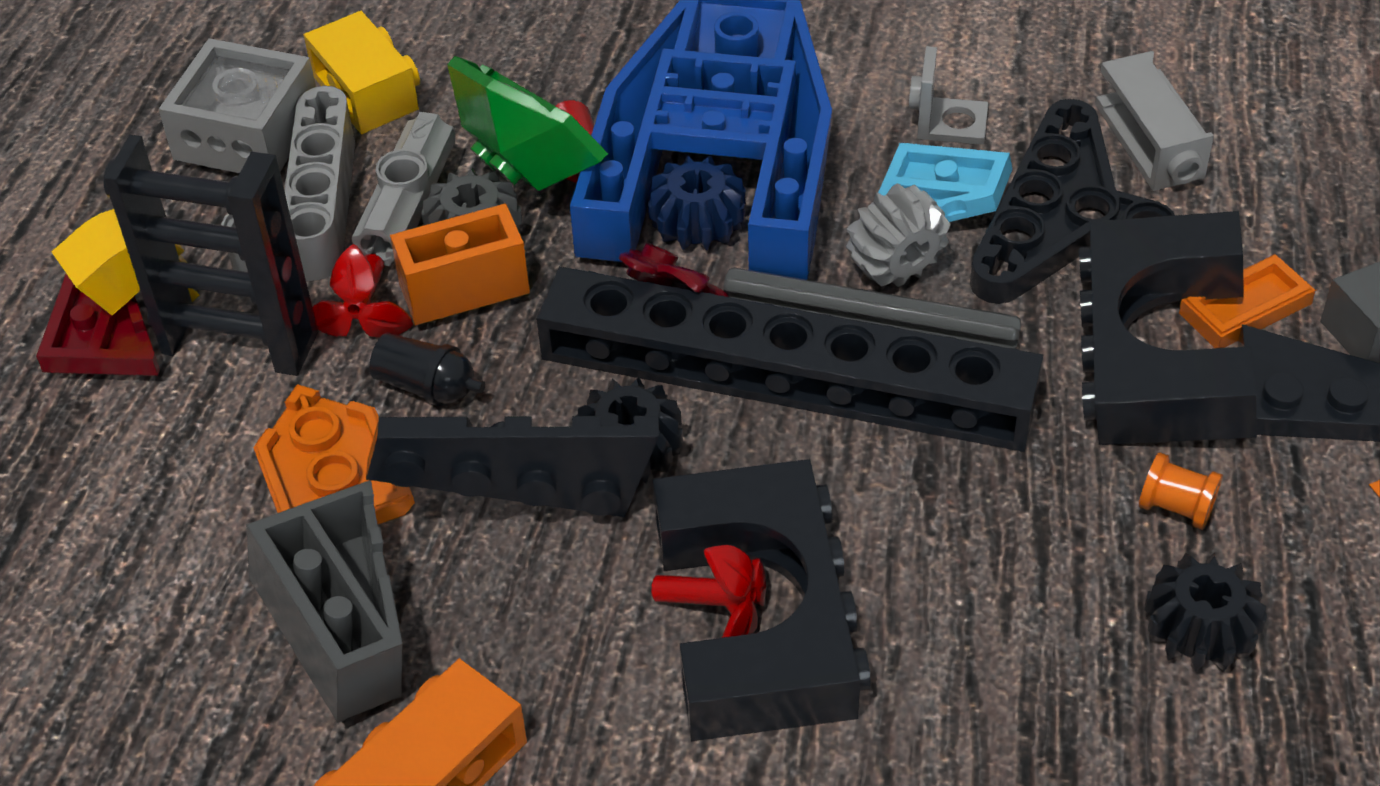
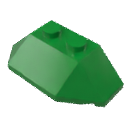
(518, 129)

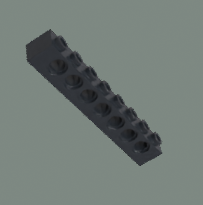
(791, 357)

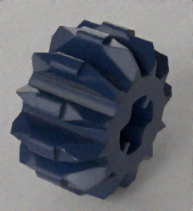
(697, 202)

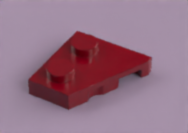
(92, 341)

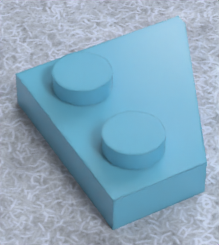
(957, 178)

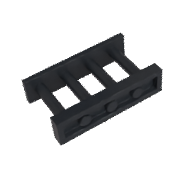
(261, 238)

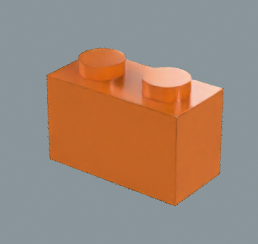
(460, 264)

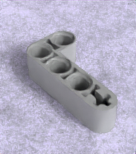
(317, 180)

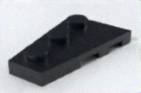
(1312, 389)

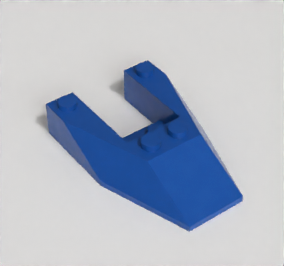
(719, 84)

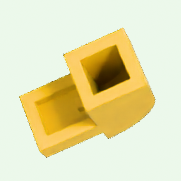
(100, 262)

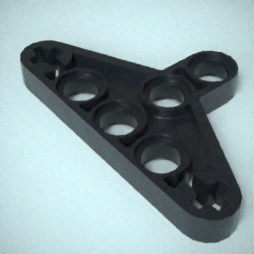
(1055, 224)

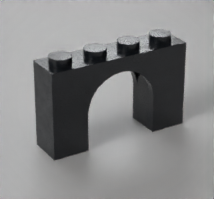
(1149, 390)
(805, 665)

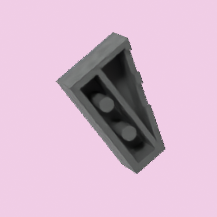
(332, 596)

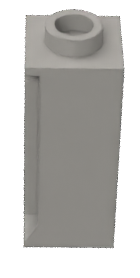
(1153, 123)

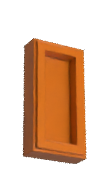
(1270, 295)

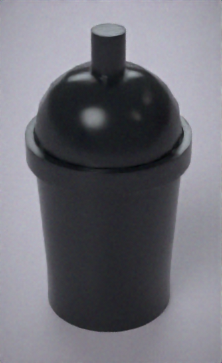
(424, 369)

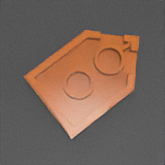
(323, 450)

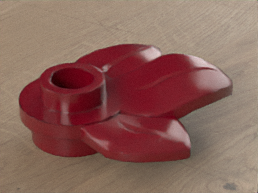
(659, 267)

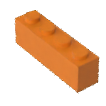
(448, 736)

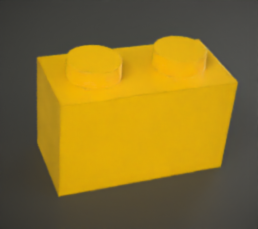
(366, 68)

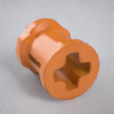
(1180, 490)

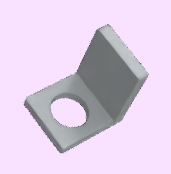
(934, 109)

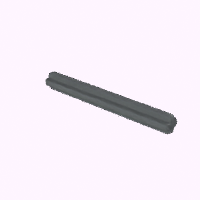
(874, 307)

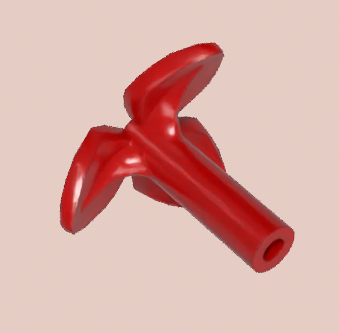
(355, 282)
(736, 585)

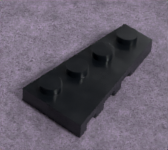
(557, 467)

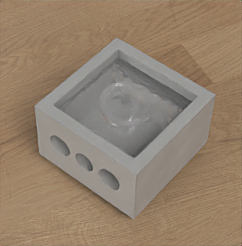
(235, 104)

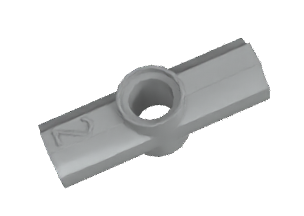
(404, 184)

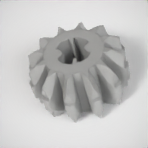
(898, 235)

